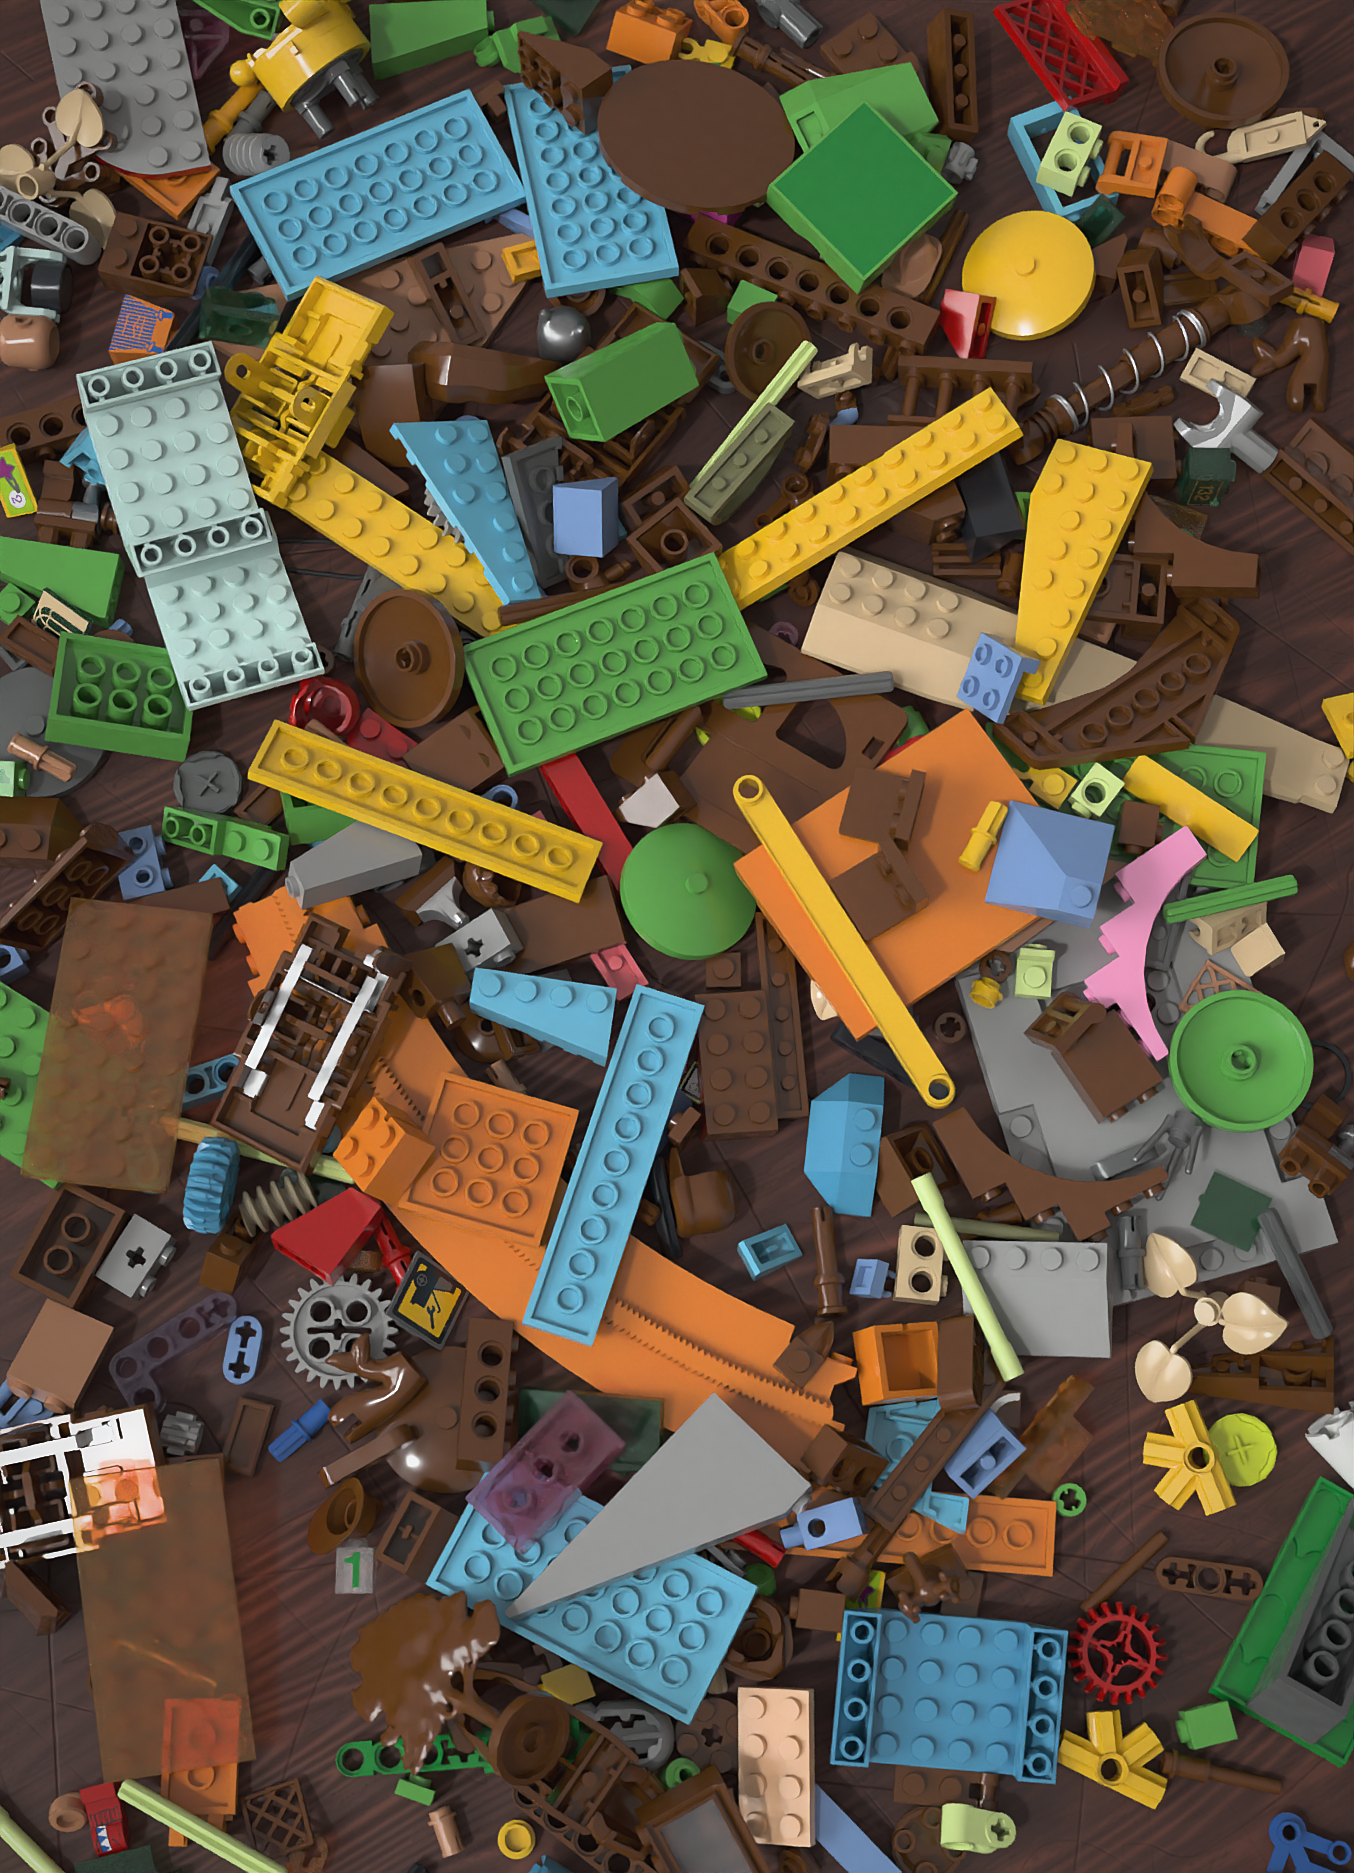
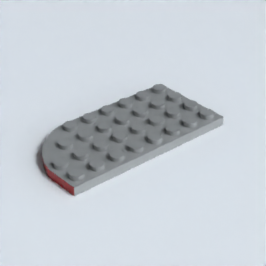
(145, 78)

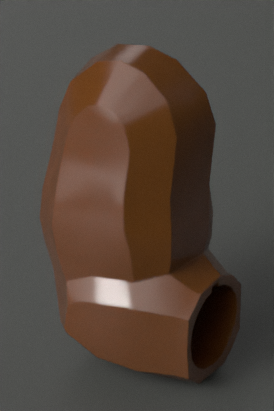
(478, 374)

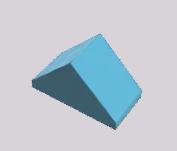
(768, 1251)

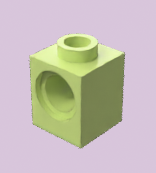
(1105, 781)

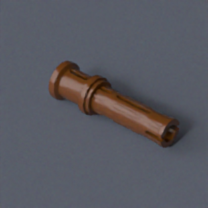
(762, 57)
(828, 1280)

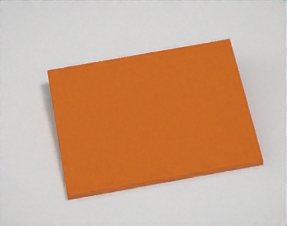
(956, 925)

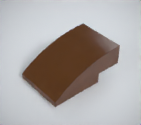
(387, 397)

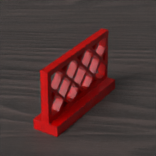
(1090, 55)

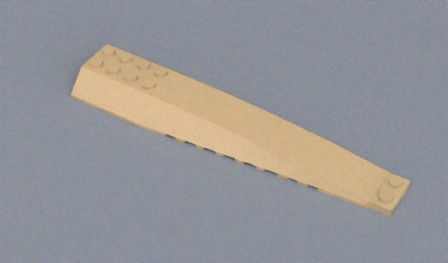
(926, 632)

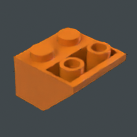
(648, 32)

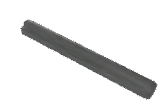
(810, 690)

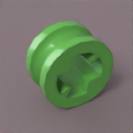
(1079, 1495)

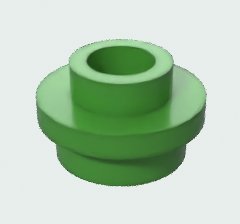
(486, 52)

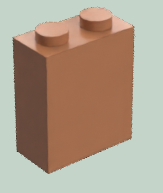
(59, 1357)

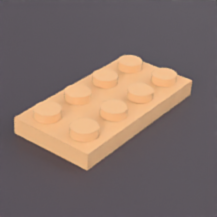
(777, 1764)

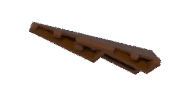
(1282, 1378)

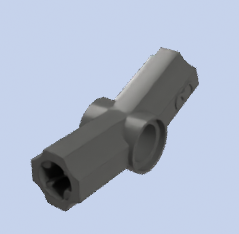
(791, 19)

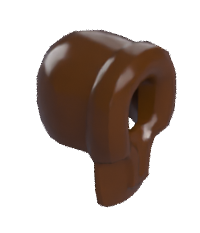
(700, 1201)

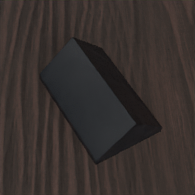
(991, 507)

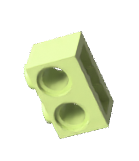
(1066, 153)

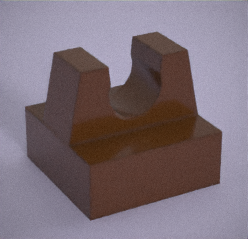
(491, 102)

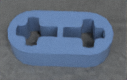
(252, 1352)

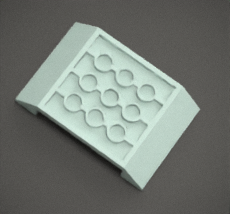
(171, 459)
(232, 625)

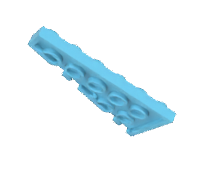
(473, 495)

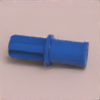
(299, 1431)

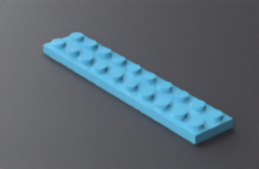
(613, 1166)

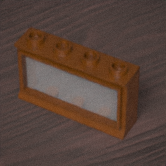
(699, 1829)

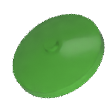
(686, 892)
(1240, 1061)

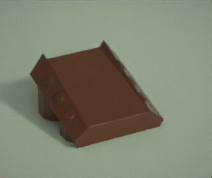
(34, 1598)

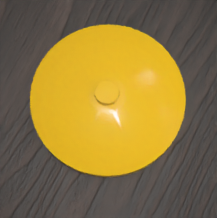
(1036, 271)

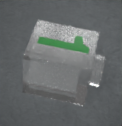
(356, 1568)

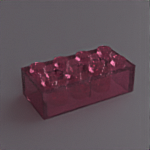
(522, 1472)

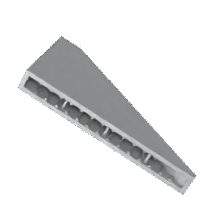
(692, 1494)

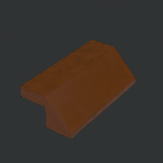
(1318, 479)

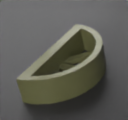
(741, 466)

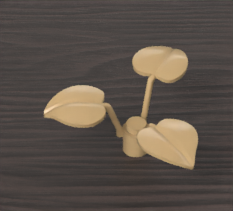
(82, 121)
(1247, 1320)

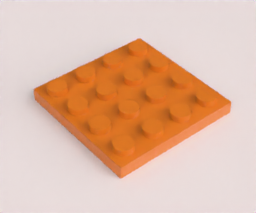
(491, 1160)

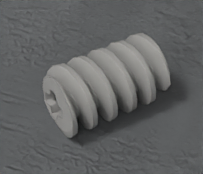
(254, 153)

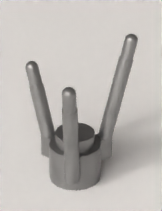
(1183, 1130)

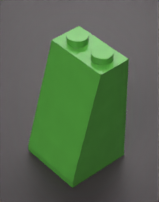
(622, 382)

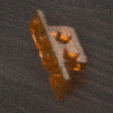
(1050, 1441)

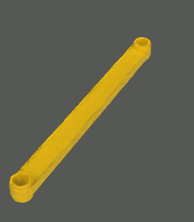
(843, 941)

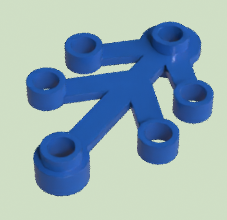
(1295, 1845)

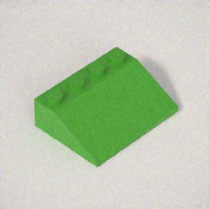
(117, 698)

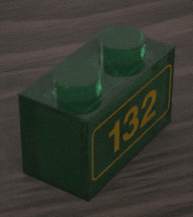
(1205, 476)

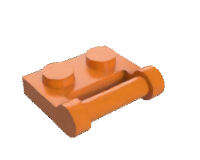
(1143, 165)

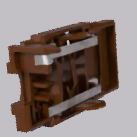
(283, 1102)
(79, 1448)

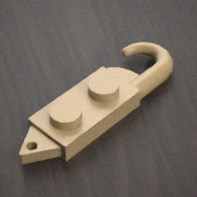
(1267, 138)

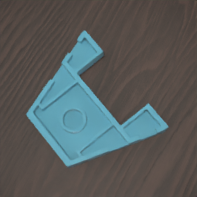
(892, 1433)

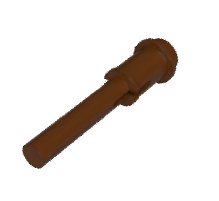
(1201, 1770)

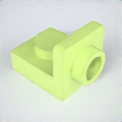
(1034, 972)

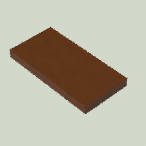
(563, 930)

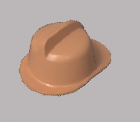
(913, 267)

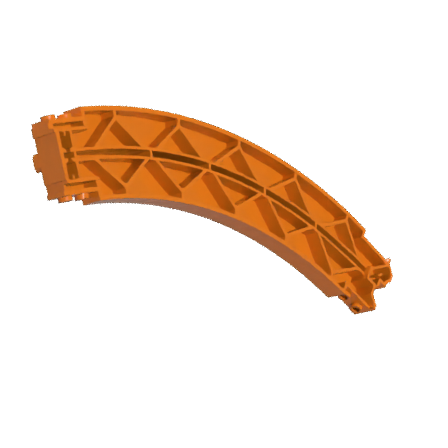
(661, 1324)

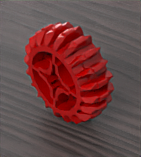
(1109, 1669)

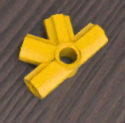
(1185, 1475)
(1127, 1751)

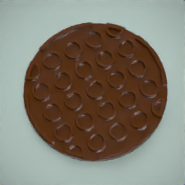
(694, 136)

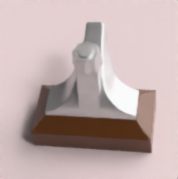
(435, 896)

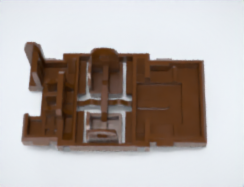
(631, 449)

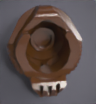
(762, 1641)

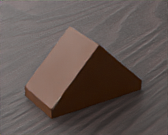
(1106, 260)

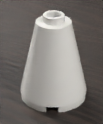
(1335, 1441)

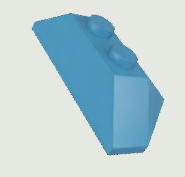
(846, 1143)

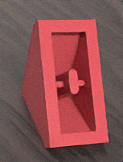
(1313, 263)

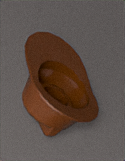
(343, 1516)

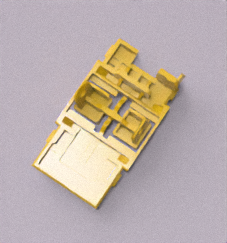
(331, 341)

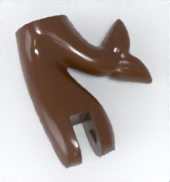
(1309, 340)
(374, 1405)

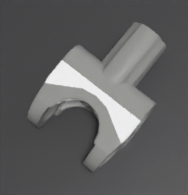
(1231, 429)

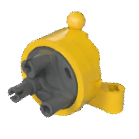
(311, 61)

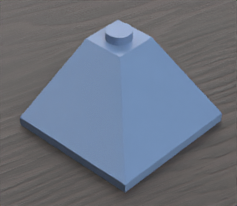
(1050, 864)

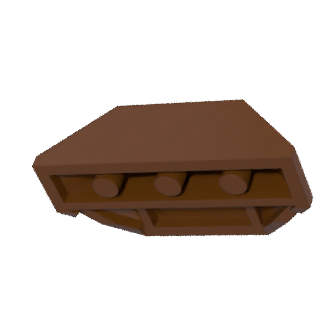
(35, 831)

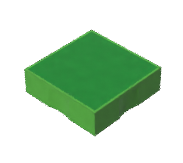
(860, 195)

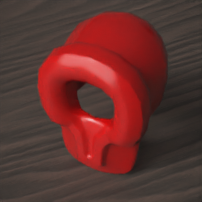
(327, 701)

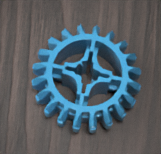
(211, 1185)

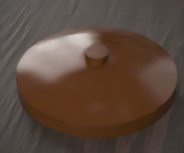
(1222, 70)
(408, 657)
(434, 1422)

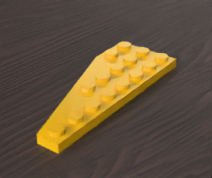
(1071, 539)

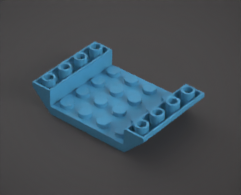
(949, 1693)

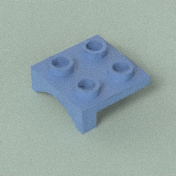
(994, 676)

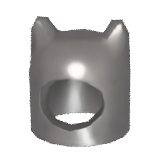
(562, 334)

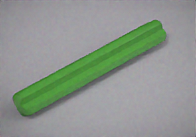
(1230, 899)

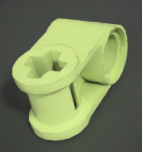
(975, 1829)

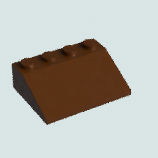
(78, 873)

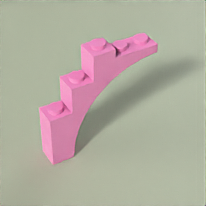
(1147, 885)

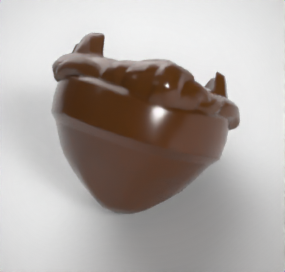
(489, 887)

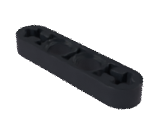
(881, 1058)

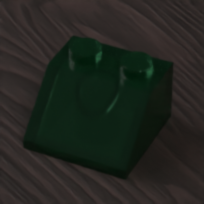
(237, 317)

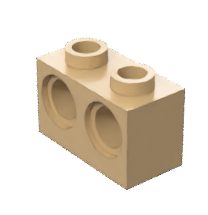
(911, 1263)

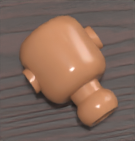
(29, 341)

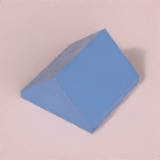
(586, 517)

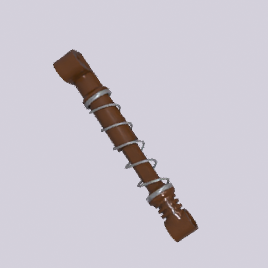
(1187, 331)

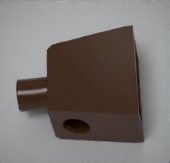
(436, 985)

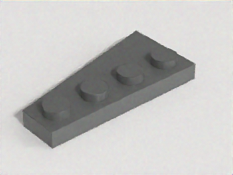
(531, 480)

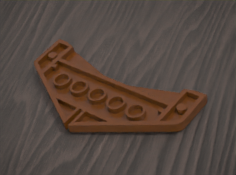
(1143, 712)

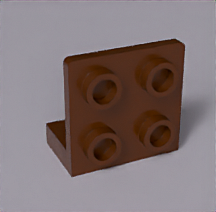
(882, 806)
(880, 891)

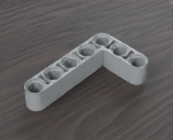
(41, 224)

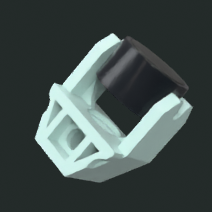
(49, 287)

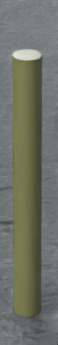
(992, 1229)

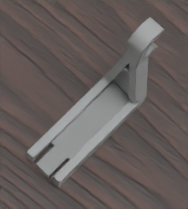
(1316, 146)

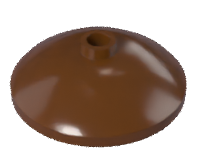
(776, 333)

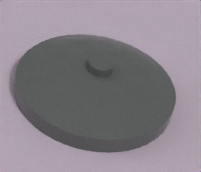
(25, 709)

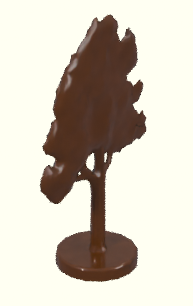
(408, 1670)

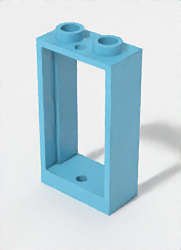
(1036, 123)

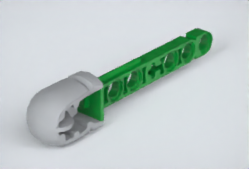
(647, 1736)

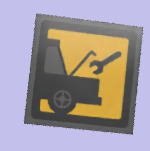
(427, 1301)

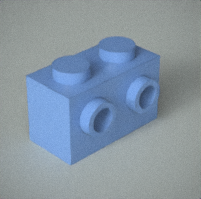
(146, 872)
(984, 1454)

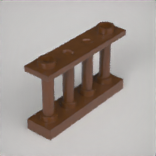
(963, 374)

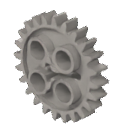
(341, 1299)

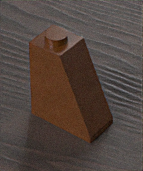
(369, 468)

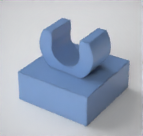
(870, 1279)

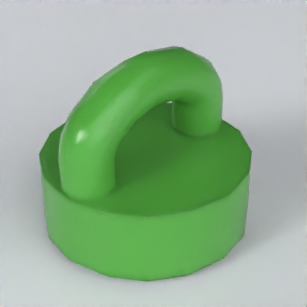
(763, 1577)

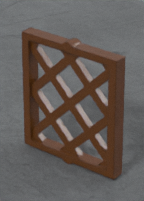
(270, 1793)

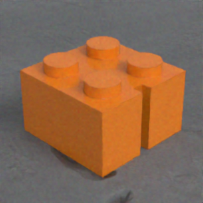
(384, 1151)
(897, 1365)

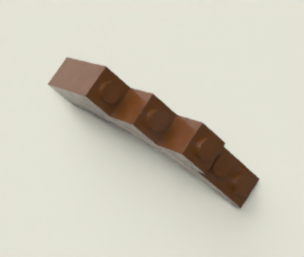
(1193, 566)
(1083, 1203)

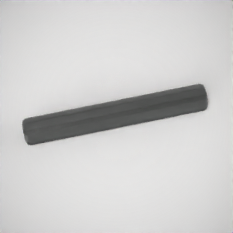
(1295, 1273)

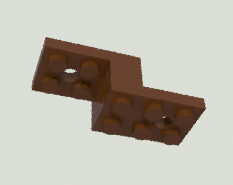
(1138, 597)

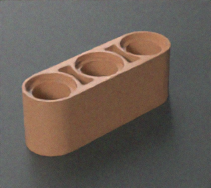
(1213, 174)

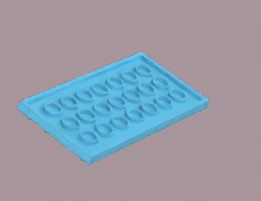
(378, 194)
(582, 216)
(646, 1634)

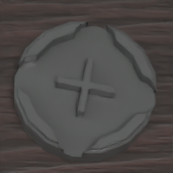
(208, 783)

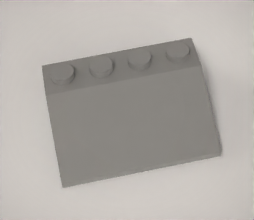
(1048, 1295)

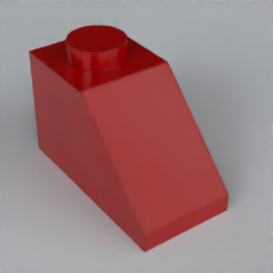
(967, 321)

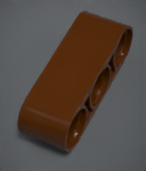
(960, 1363)

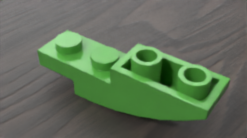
(225, 836)

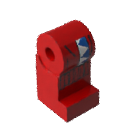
(106, 1818)

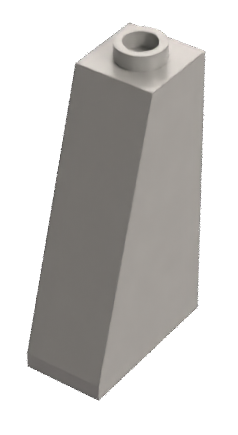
(351, 863)

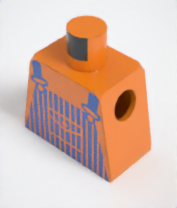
(141, 330)

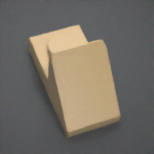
(1258, 951)

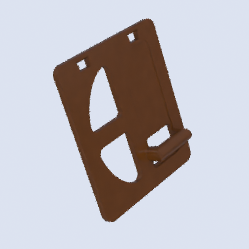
(753, 749)

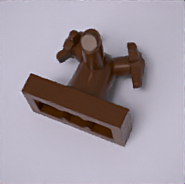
(927, 1580)

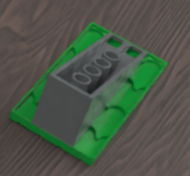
(1298, 1638)

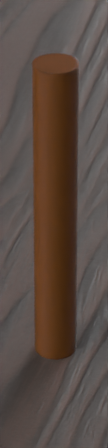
(1125, 1572)

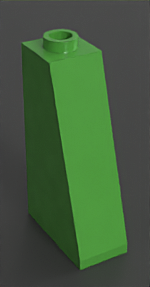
(424, 33)
(80, 576)

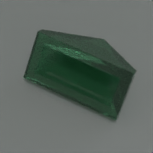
(1100, 221)

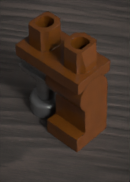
(61, 514)
(1313, 1154)

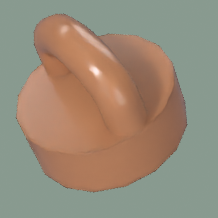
(68, 1812)

